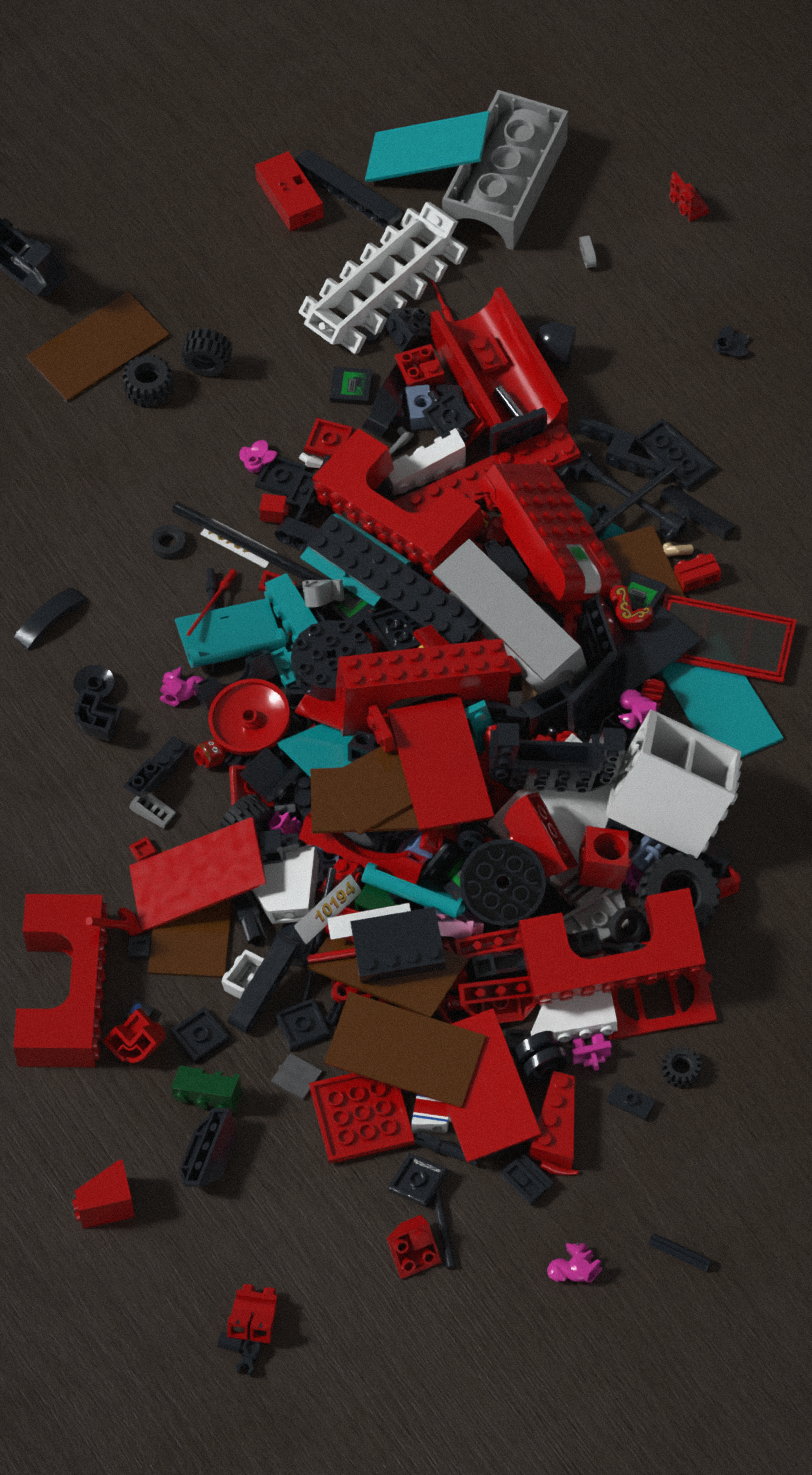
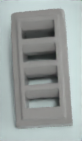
(144, 812)

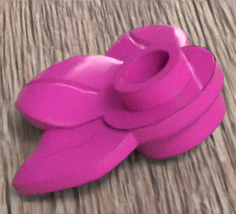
(257, 456)

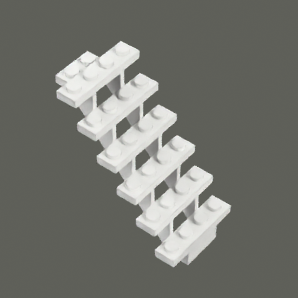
(430, 226)

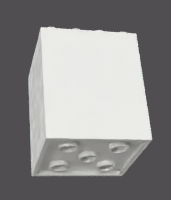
(675, 784)

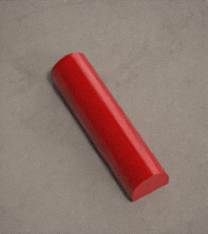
(488, 943)

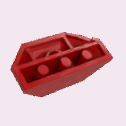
(508, 997)

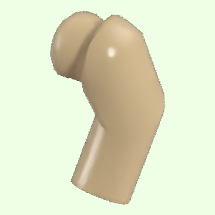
(677, 550)

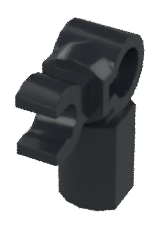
(250, 1350)

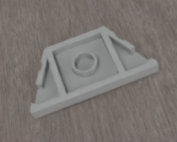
(596, 914)

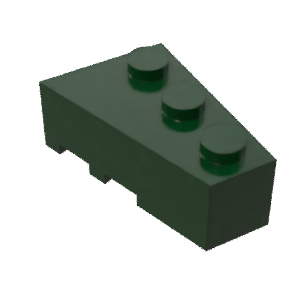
(206, 1089)

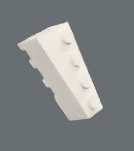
(428, 464)

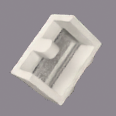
(241, 973)

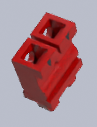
(253, 1312)

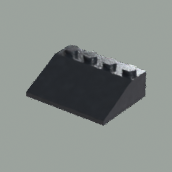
(398, 945)

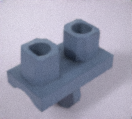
(647, 853)

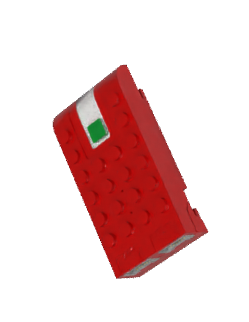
(550, 531)

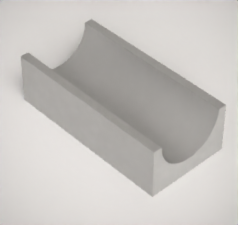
(514, 167)
(509, 614)

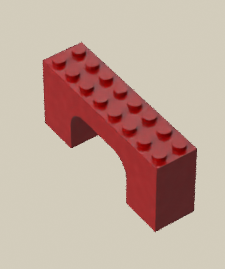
(426, 537)
(468, 669)
(561, 974)
(72, 1030)

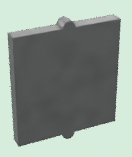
(295, 1076)

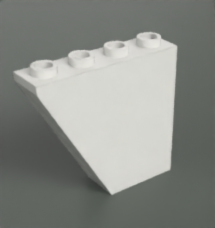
(290, 886)
(579, 1016)

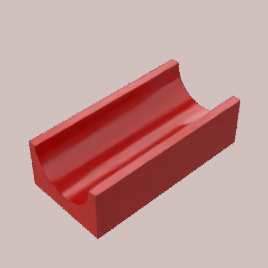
(525, 378)

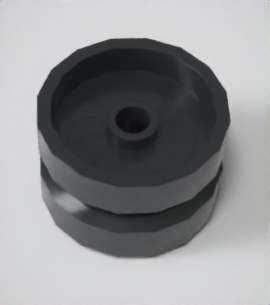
(541, 1056)

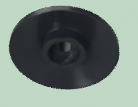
(94, 675)

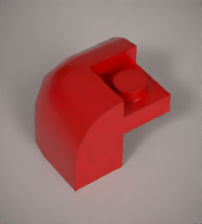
(135, 1038)

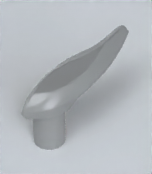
(404, 438)

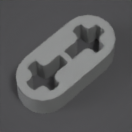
(587, 251)

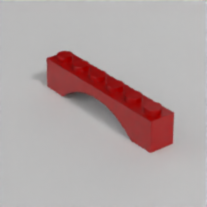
(403, 865)

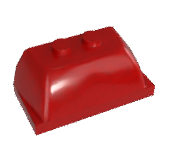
(535, 828)

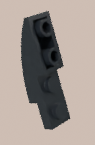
(158, 769)

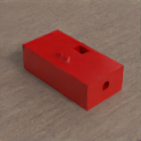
(289, 191)

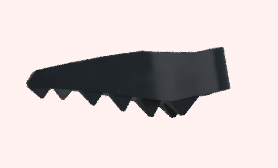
(387, 404)

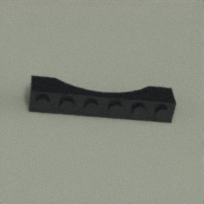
(714, 856)
(511, 962)

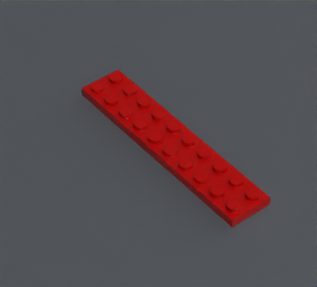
(549, 447)

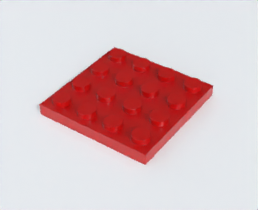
(359, 1116)

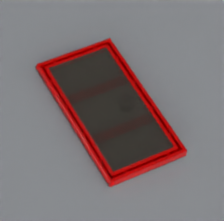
(734, 638)

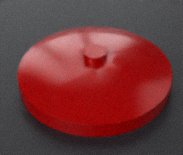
(249, 716)

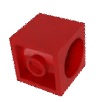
(606, 843)

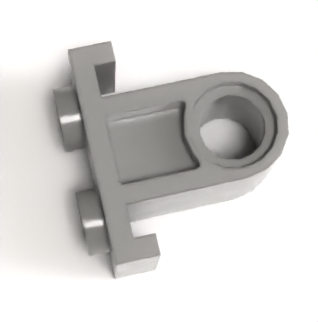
(322, 592)

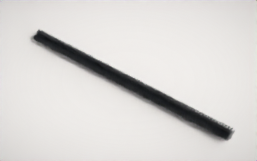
(250, 546)

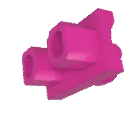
(591, 1054)

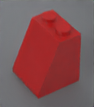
(104, 1198)

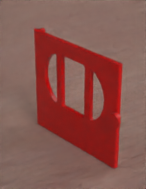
(699, 1012)

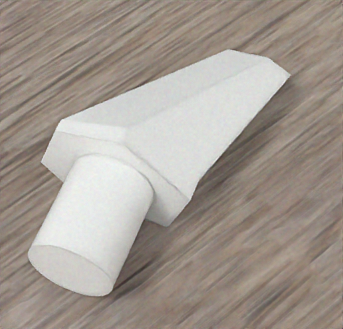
(311, 461)

